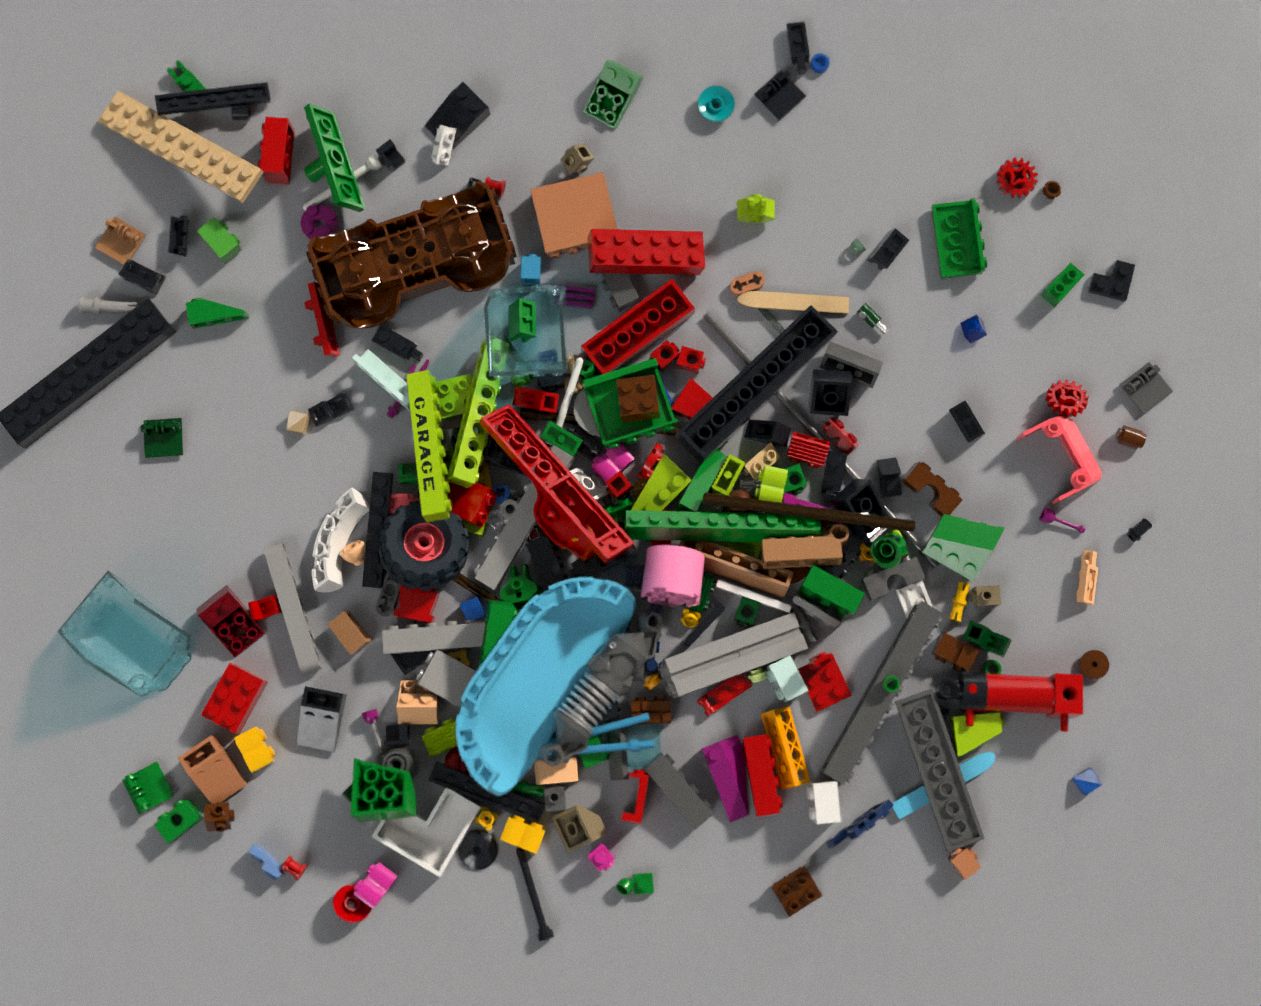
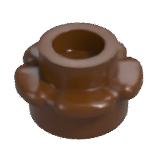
(1051, 185)

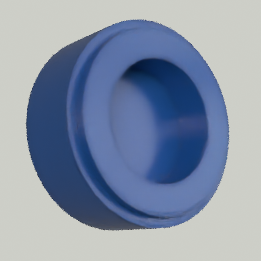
(819, 63)

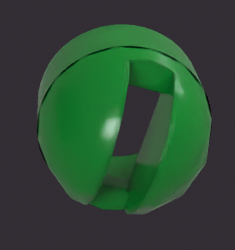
(893, 685)
(624, 886)

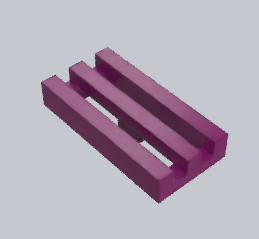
(582, 297)

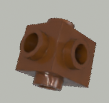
(218, 816)

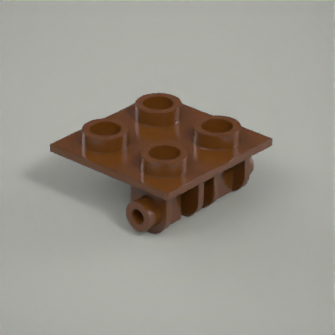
(796, 890)

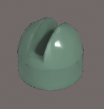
(857, 247)

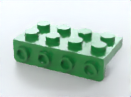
(958, 239)

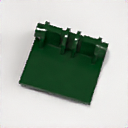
(162, 437)

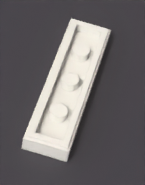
(764, 600)

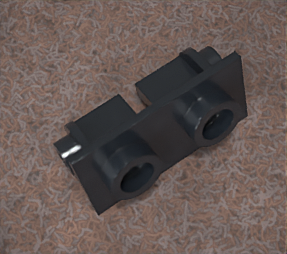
(178, 235)
(589, 446)

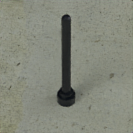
(544, 930)

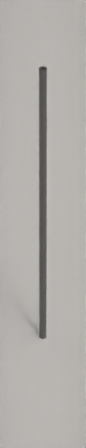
(809, 427)

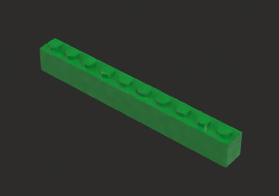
(716, 526)

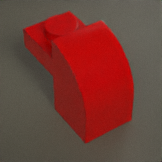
(535, 399)

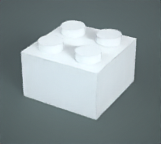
(824, 802)

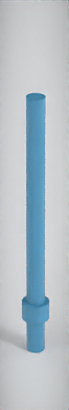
(616, 725)
(633, 745)

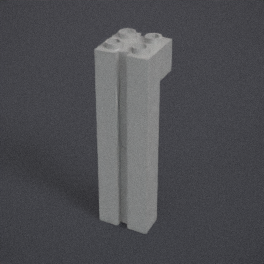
(732, 656)

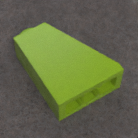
(967, 738)

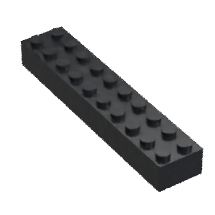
(86, 373)
(756, 384)

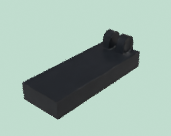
(717, 610)

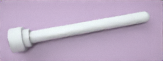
(371, 164)
(569, 393)

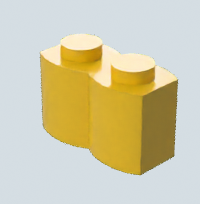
(255, 749)
(523, 834)

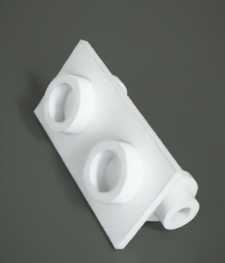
(442, 152)

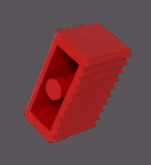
(808, 450)

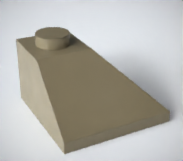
(578, 827)

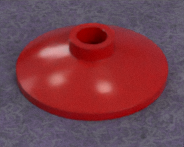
(346, 896)

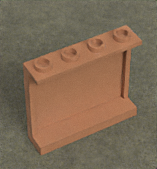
(570, 211)

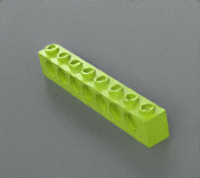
(458, 472)

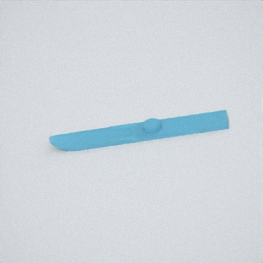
(918, 797)

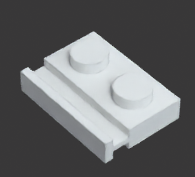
(910, 595)

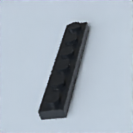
(212, 98)
(378, 513)
(468, 786)

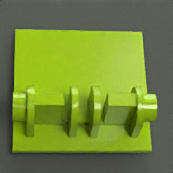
(453, 395)

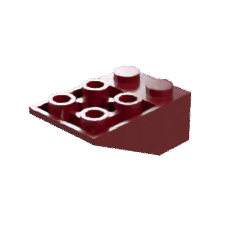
(230, 621)

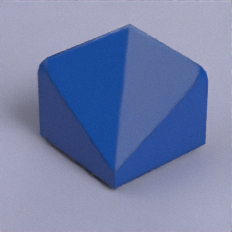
(1087, 781)

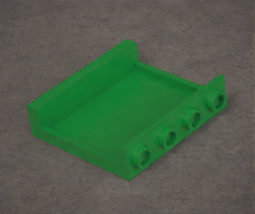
(605, 408)

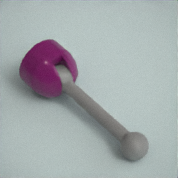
(371, 717)

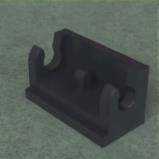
(888, 249)
(142, 276)
(967, 421)

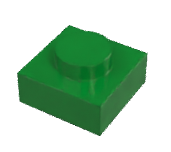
(643, 883)

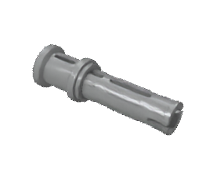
(97, 306)

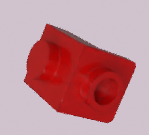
(264, 608)

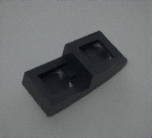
(330, 410)

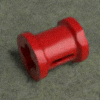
(498, 186)
(293, 868)

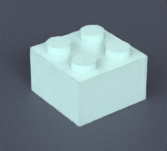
(786, 679)

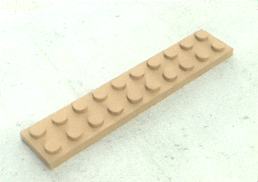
(180, 146)

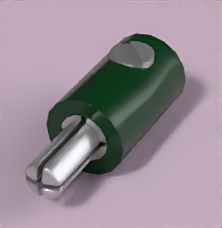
(871, 318)

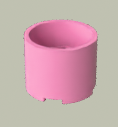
(673, 575)

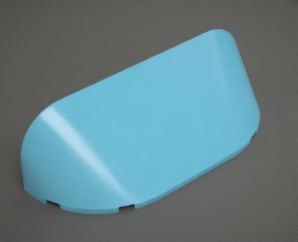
(530, 674)

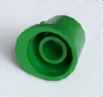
(889, 550)

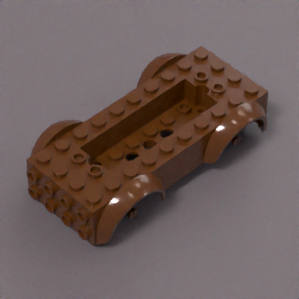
(367, 290)

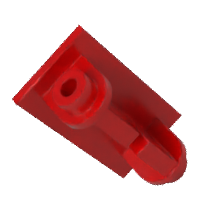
(846, 439)

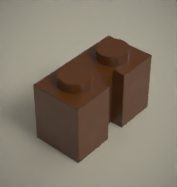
(954, 652)

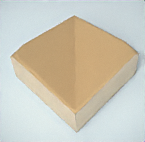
(297, 422)

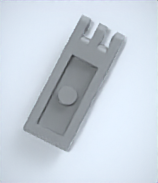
(814, 609)

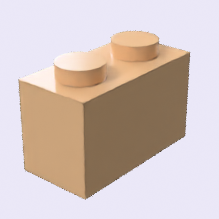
(556, 774)

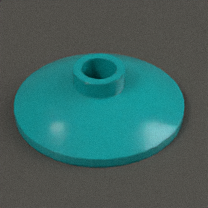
(716, 95)

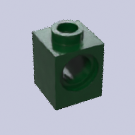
(746, 603)

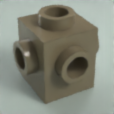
(577, 158)

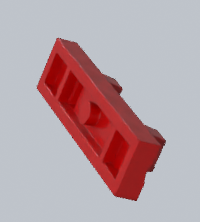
(326, 336)

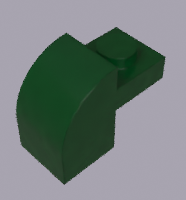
(986, 639)

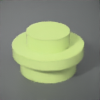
(757, 675)

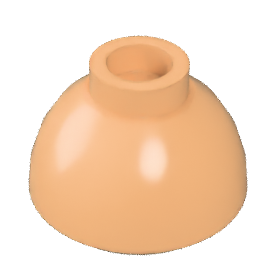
(354, 552)

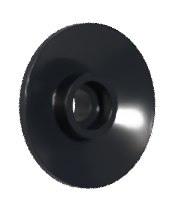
(488, 850)

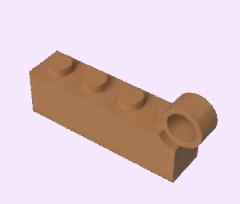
(804, 551)

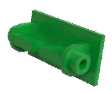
(620, 508)

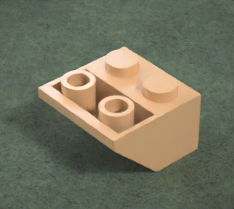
(417, 704)

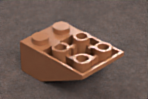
(212, 770)

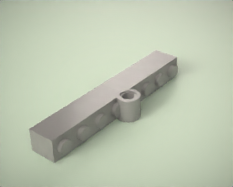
(515, 533)

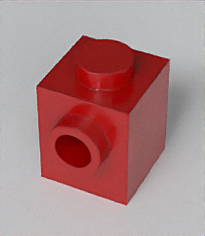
(618, 485)

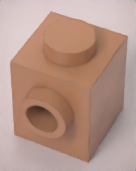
(964, 862)

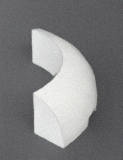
(333, 538)

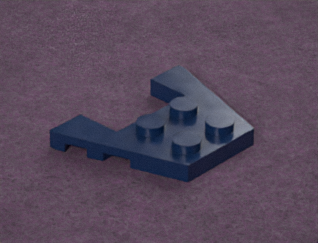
(862, 823)

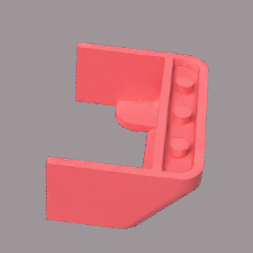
(1087, 470)

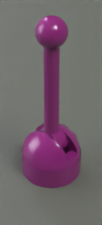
(1048, 516)

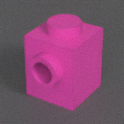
(601, 857)

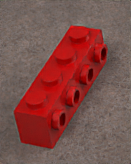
(761, 775)

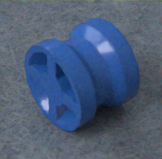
(502, 495)

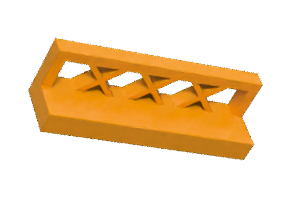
(782, 748)

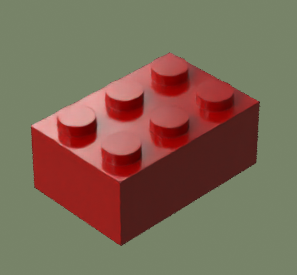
(276, 150)
(234, 698)

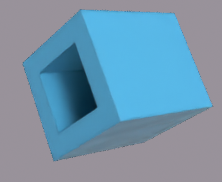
(531, 269)

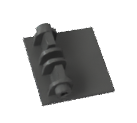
(1146, 387)

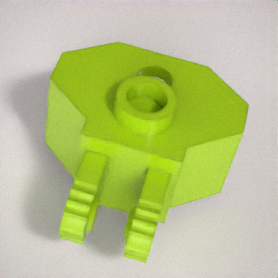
(755, 209)

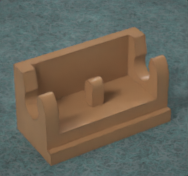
(349, 632)

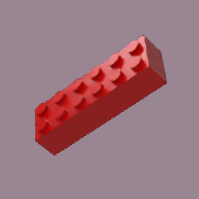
(646, 252)
(638, 328)

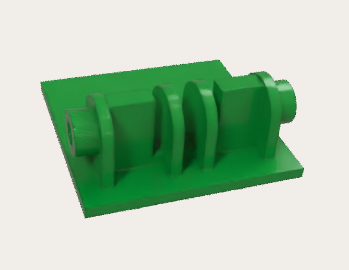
(147, 787)

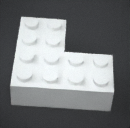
(433, 840)

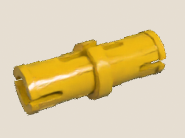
(959, 601)

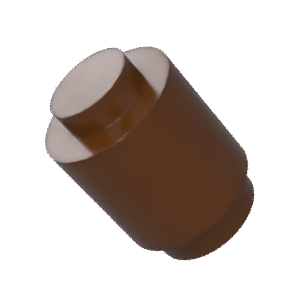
(1130, 437)

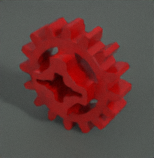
(1009, 172)
(1068, 398)

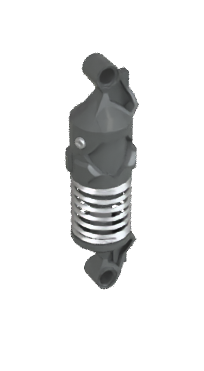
(605, 679)

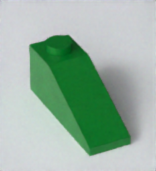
(208, 313)

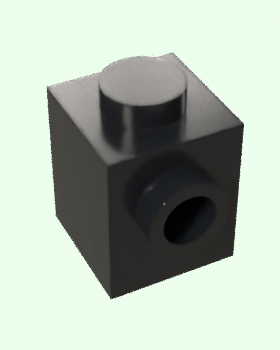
(550, 382)

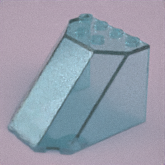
(538, 355)
(127, 637)

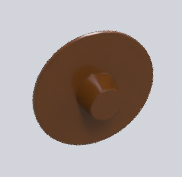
(1094, 664)

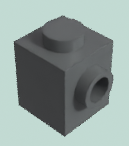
(555, 797)

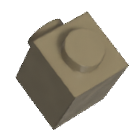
(986, 596)

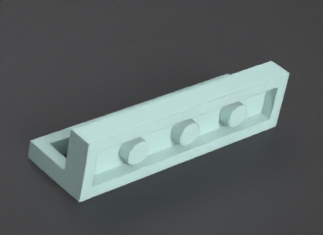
(384, 377)

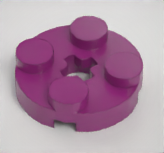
(314, 214)

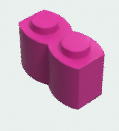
(612, 462)
(375, 885)

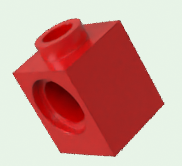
(688, 352)
(663, 363)

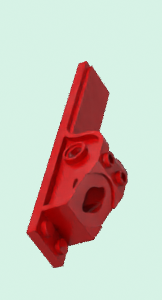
(550, 474)

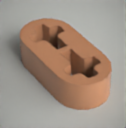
(745, 279)

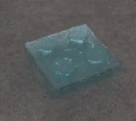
(642, 733)

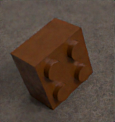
(638, 398)

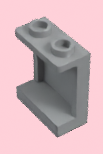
(445, 677)

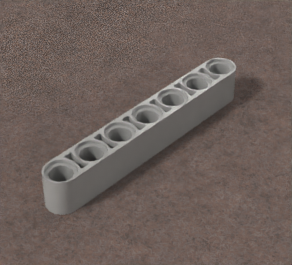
(292, 608)

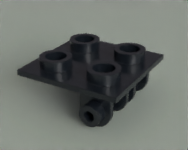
(780, 94)

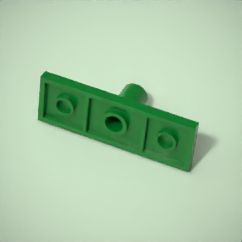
(333, 159)

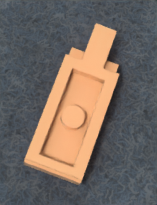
(1087, 578)

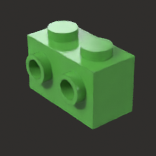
(218, 238)

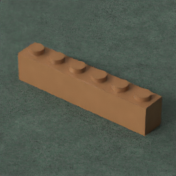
(742, 568)

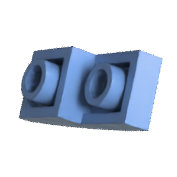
(270, 866)

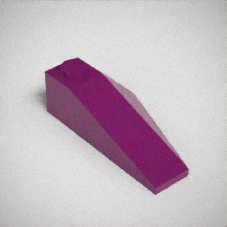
(728, 771)

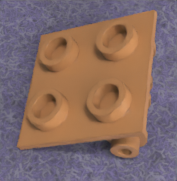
(120, 240)

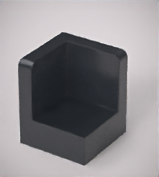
(390, 155)
(397, 734)

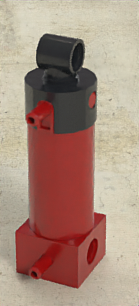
(1016, 694)

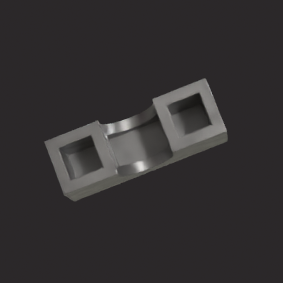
(876, 583)

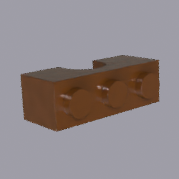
(945, 498)

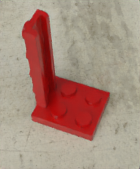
(824, 681)

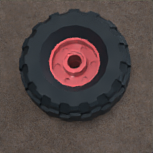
(420, 551)

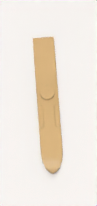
(794, 301)

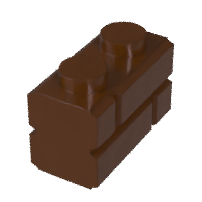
(658, 709)

